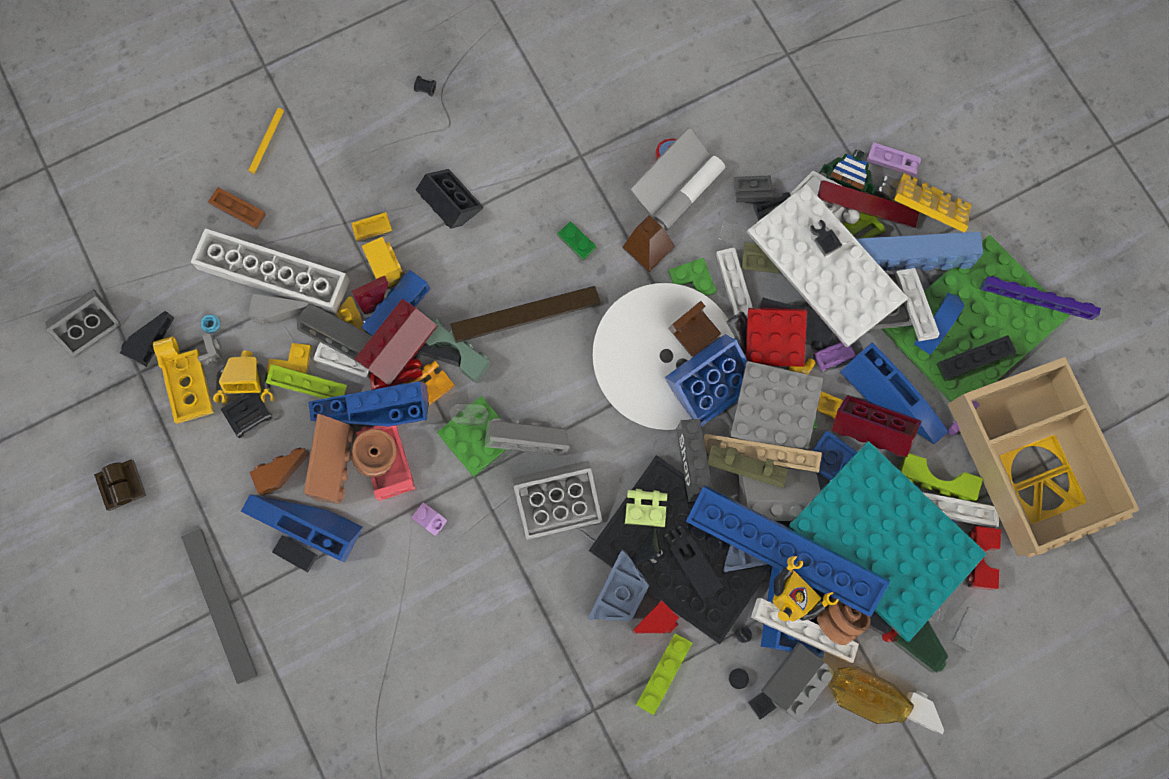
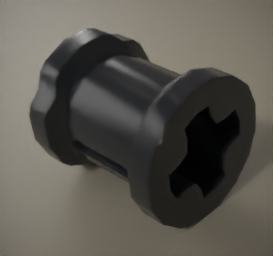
(425, 86)

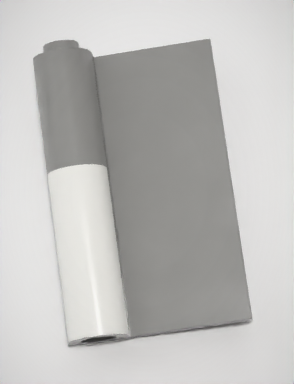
(676, 179)

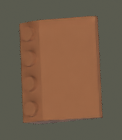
(329, 460)

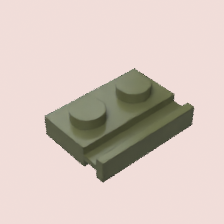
(756, 260)

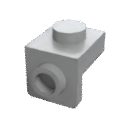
(212, 345)

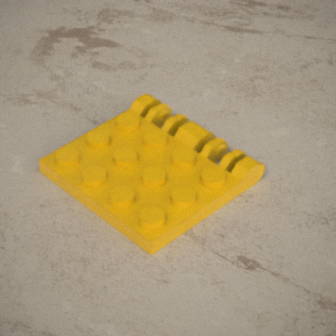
(933, 203)

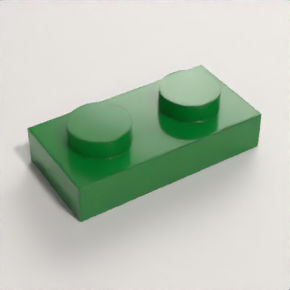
(576, 240)

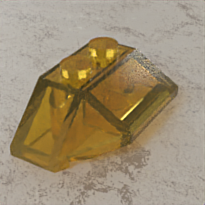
(869, 696)

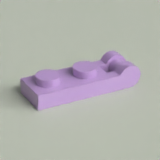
(893, 159)

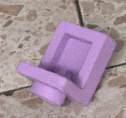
(429, 519)

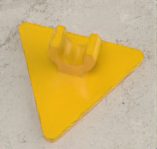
(349, 313)

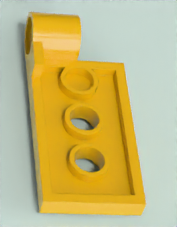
(175, 369)

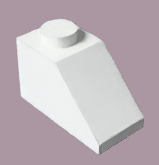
(924, 712)

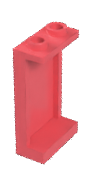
(399, 477)

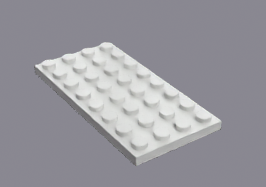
(843, 287)

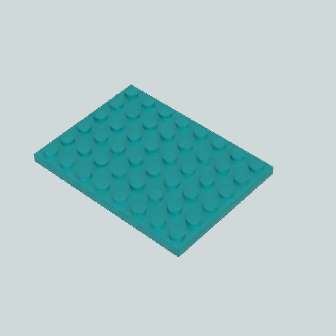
(894, 530)

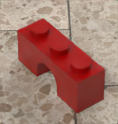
(982, 575)

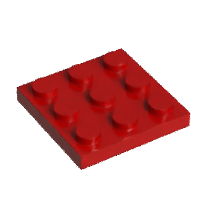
(776, 336)

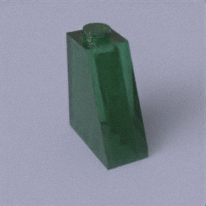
(924, 649)

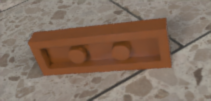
(237, 208)

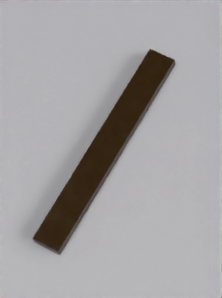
(524, 314)

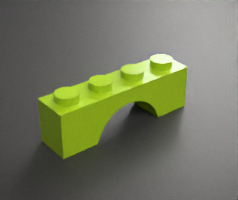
(963, 487)

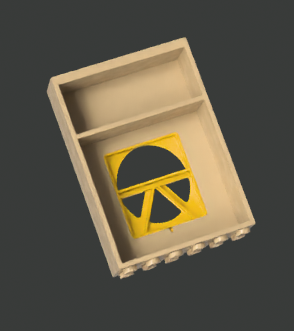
(1048, 412)

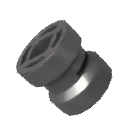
(886, 187)

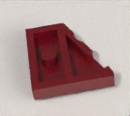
(371, 294)

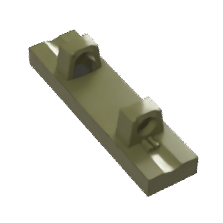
(747, 466)

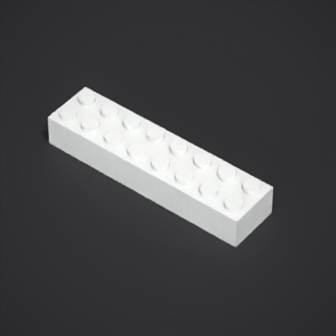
(270, 271)

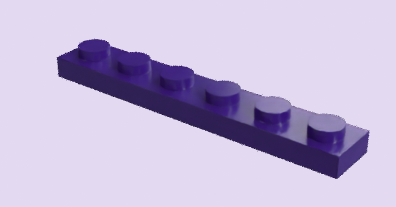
(1044, 299)

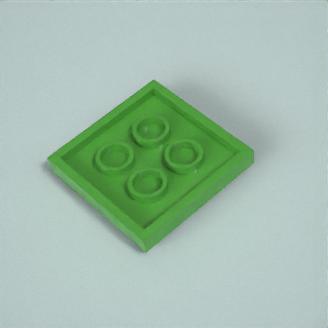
(469, 441)

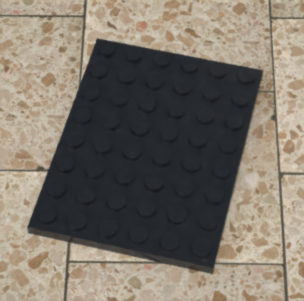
(667, 581)

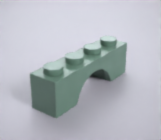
(472, 364)

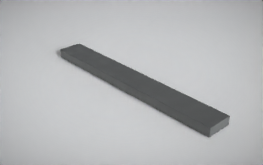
(219, 606)

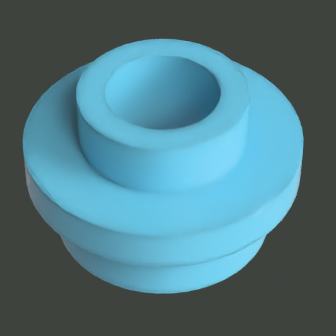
(205, 322)

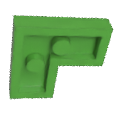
(695, 273)

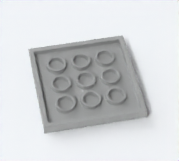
(776, 406)

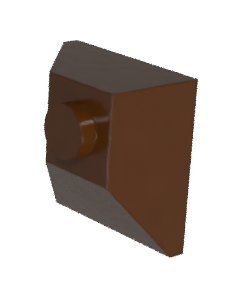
(648, 243)

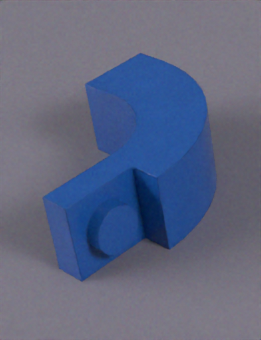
(944, 319)

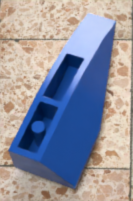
(887, 387)
(376, 407)
(308, 524)

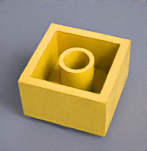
(383, 260)

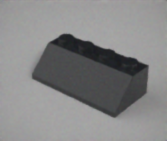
(817, 331)

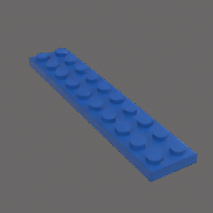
(776, 543)

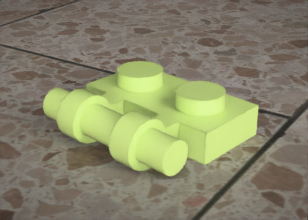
(646, 514)

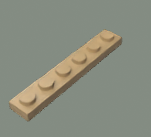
(782, 455)

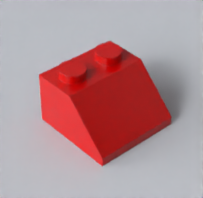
(658, 621)

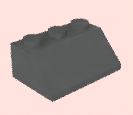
(82, 323)
(798, 681)

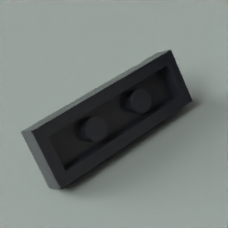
(439, 354)

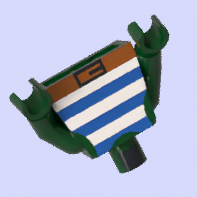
(850, 172)

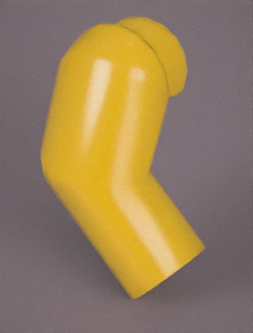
(808, 366)

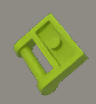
(863, 222)

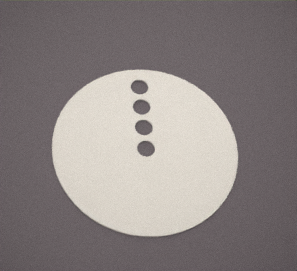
(629, 351)

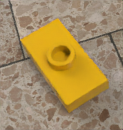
(371, 226)
(828, 404)

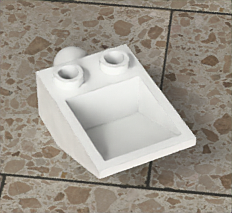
(813, 181)

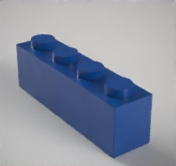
(410, 288)

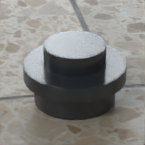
(738, 678)

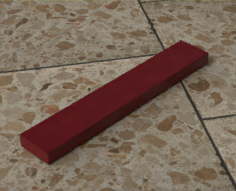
(867, 204)

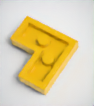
(298, 358)

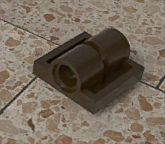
(119, 484)

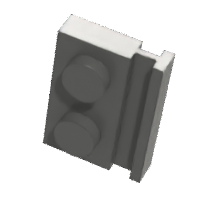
(753, 189)

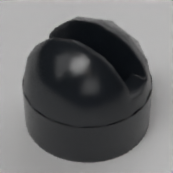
(741, 638)

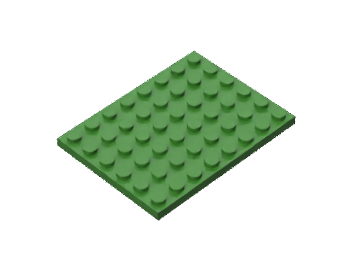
(980, 322)

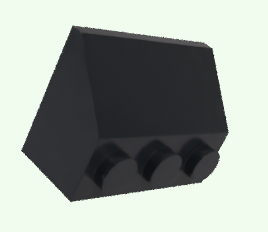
(448, 198)

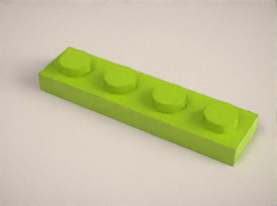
(304, 382)
(664, 674)

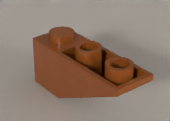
(275, 474)

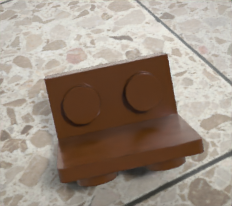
(694, 330)

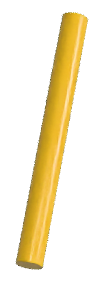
(265, 141)

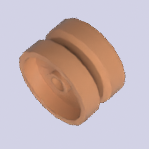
(369, 442)
(842, 623)

